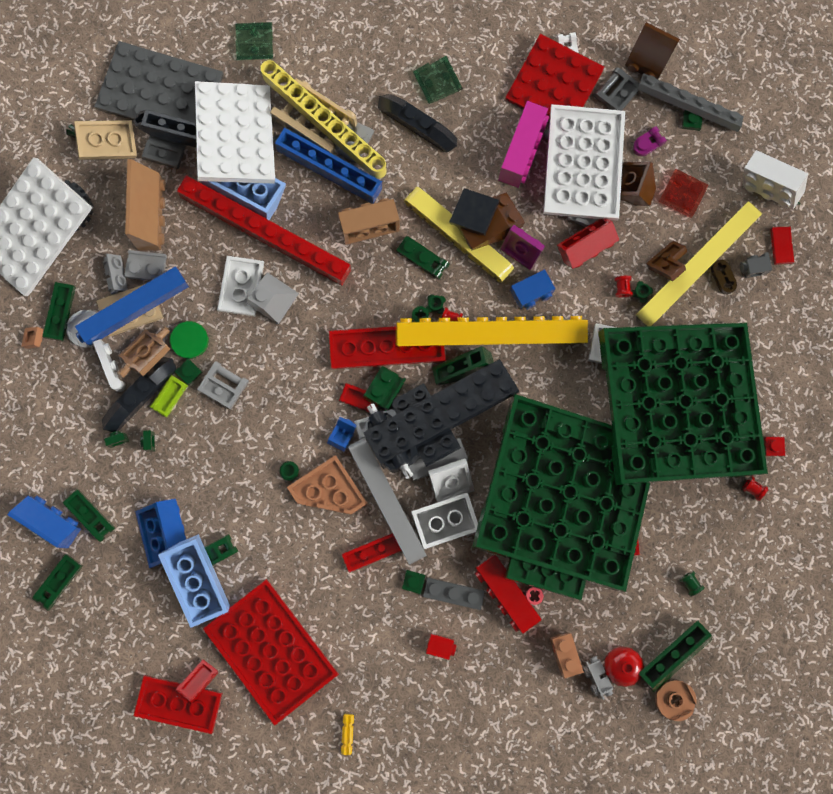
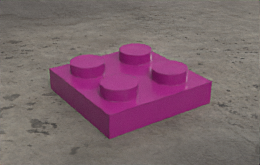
(522, 247)

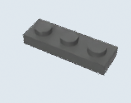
(454, 593)

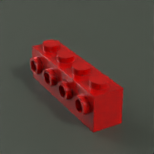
(508, 594)

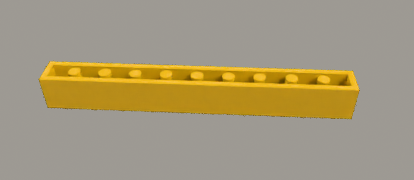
(491, 332)

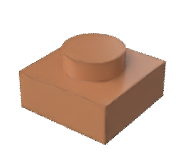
(32, 337)

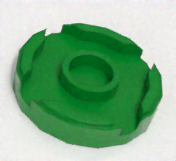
(189, 340)

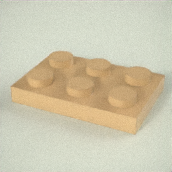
(105, 140)
(150, 316)

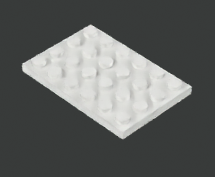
(234, 133)
(584, 162)
(36, 225)

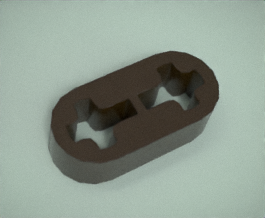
(719, 278)

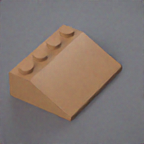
(144, 207)

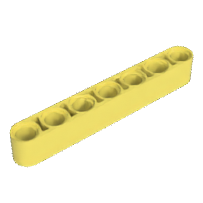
(439, 219)

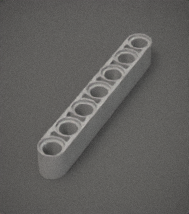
(387, 501)

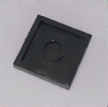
(474, 211)

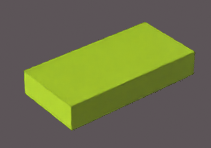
(169, 396)

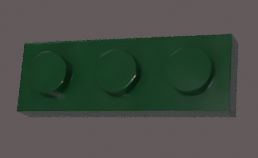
(59, 311)

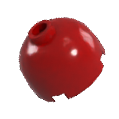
(623, 666)

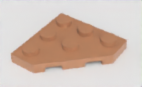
(328, 489)

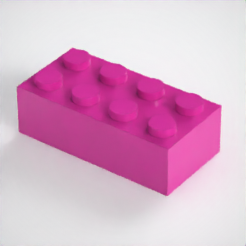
(524, 145)

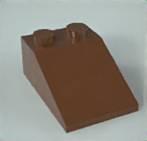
(651, 51)
(503, 219)

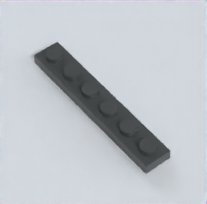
(690, 102)

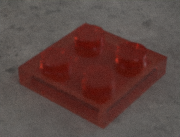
(683, 193)

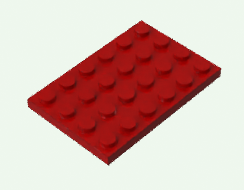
(270, 652)

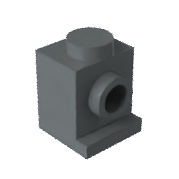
(756, 265)

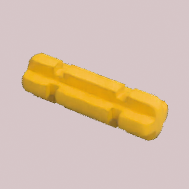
(347, 734)

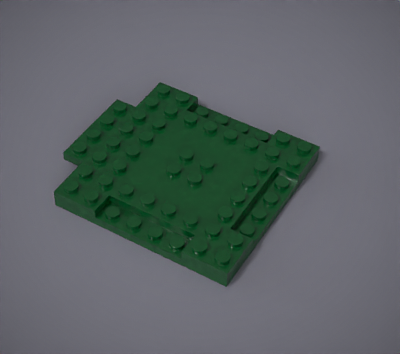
(558, 503)

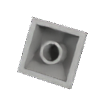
(272, 298)

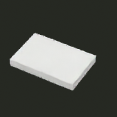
(238, 283)

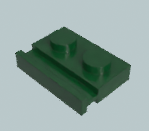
(384, 388)

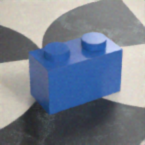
(532, 290)

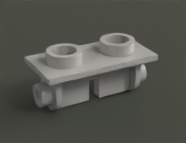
(114, 267)
(599, 686)

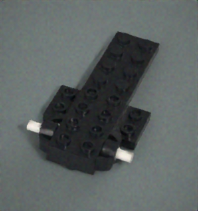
(423, 422)

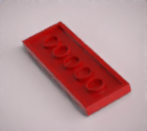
(377, 348)

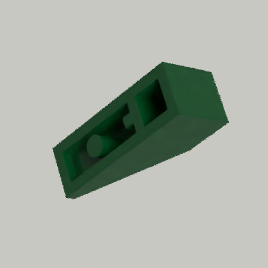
(462, 366)

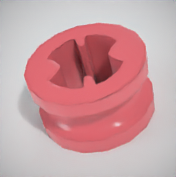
(540, 595)

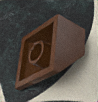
(637, 183)

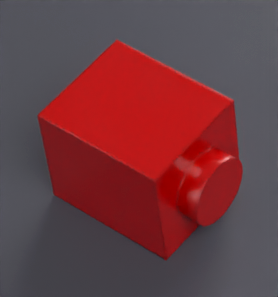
(441, 646)

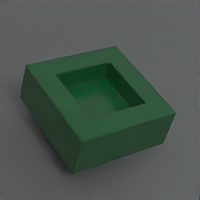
(691, 121)
(188, 371)
(115, 439)
(147, 441)
(413, 582)

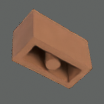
(566, 655)

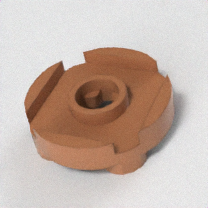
(686, 702)

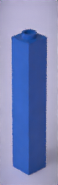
(131, 306)

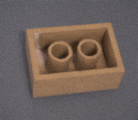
(369, 221)

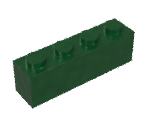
(675, 656)

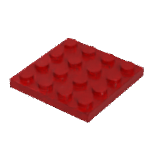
(554, 76)

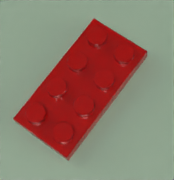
(162, 704)

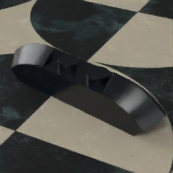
(417, 122)
(167, 127)
(138, 394)

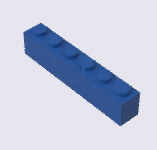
(328, 165)

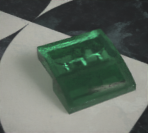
(254, 41)
(438, 80)

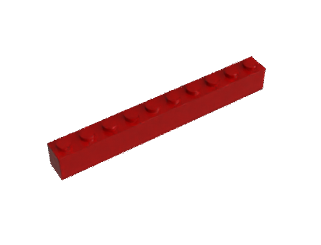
(264, 230)

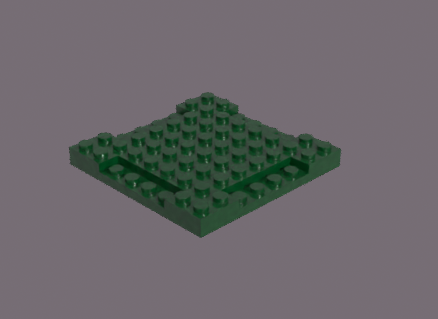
(682, 402)

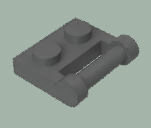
(622, 94)

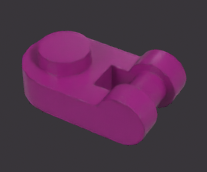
(643, 146)

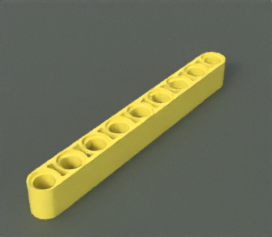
(319, 111)
(699, 264)

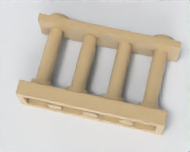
(297, 126)

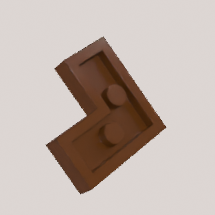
(666, 262)

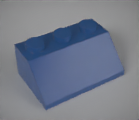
(46, 521)
(160, 528)

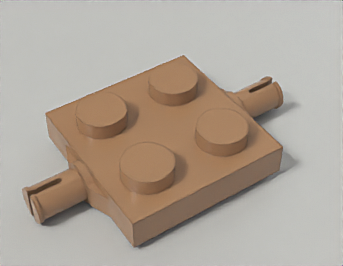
(144, 352)

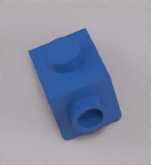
(342, 434)

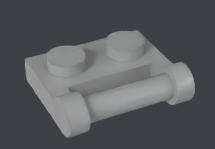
(220, 391)

